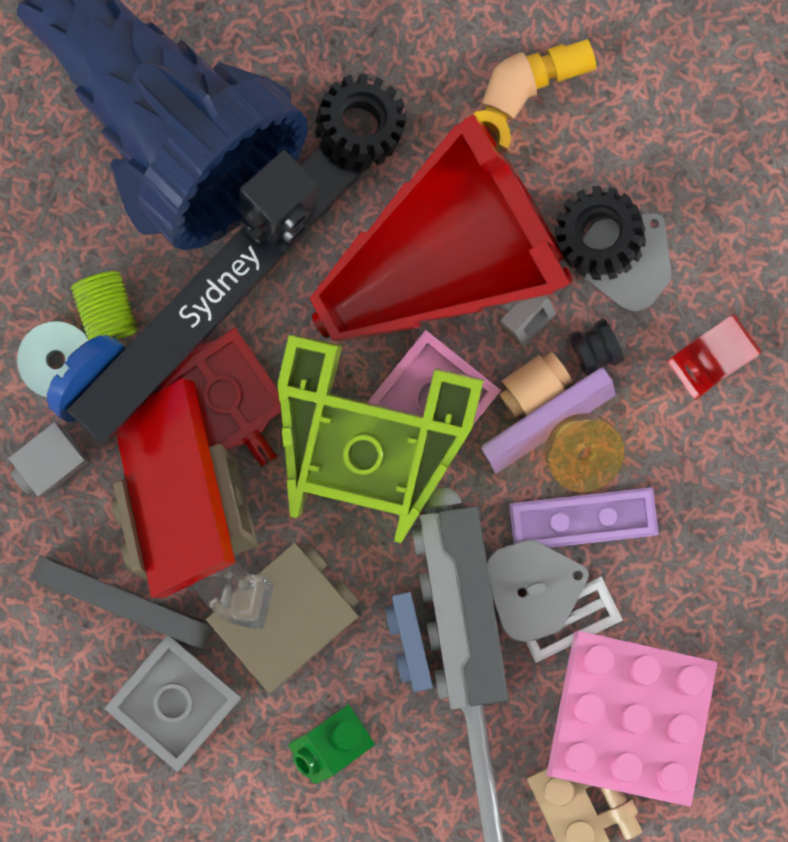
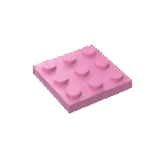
(632, 718)

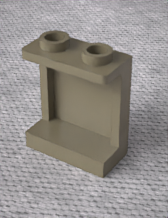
(233, 502)
(300, 619)

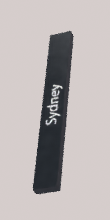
(197, 312)

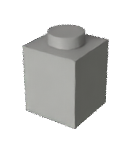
(47, 461)

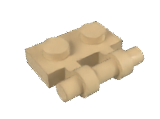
(573, 815)

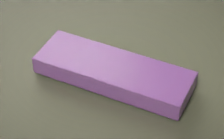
(537, 426)
(585, 518)

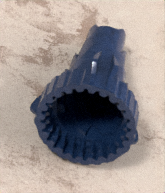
(178, 122)

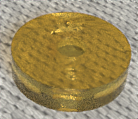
(579, 433)

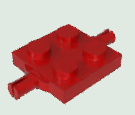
(232, 394)

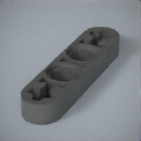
(121, 602)

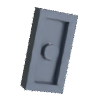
(413, 662)

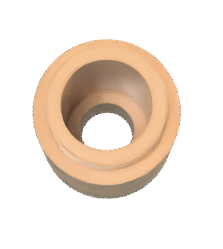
(534, 384)

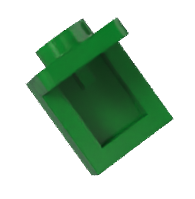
(330, 745)

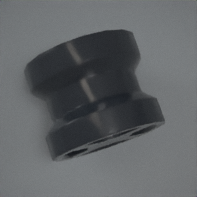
(596, 347)

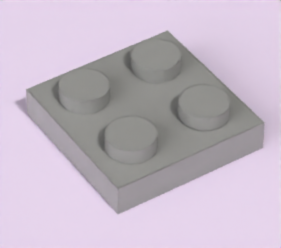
(173, 702)

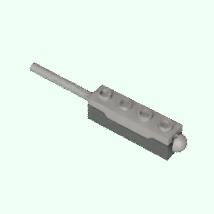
(464, 631)

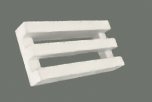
(604, 601)

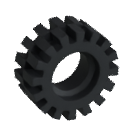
(367, 97)
(593, 206)

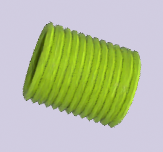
(104, 305)

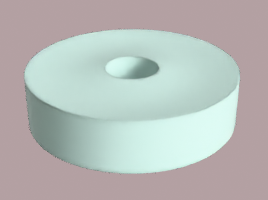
(39, 345)

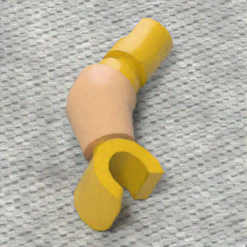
(521, 76)

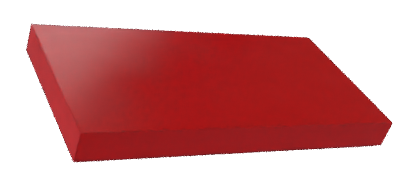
(174, 491)

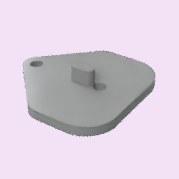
(647, 277)
(548, 586)

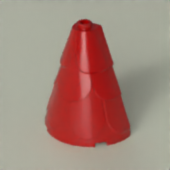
(443, 246)

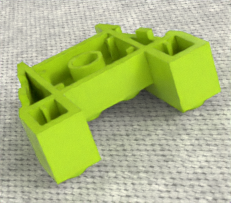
(362, 448)

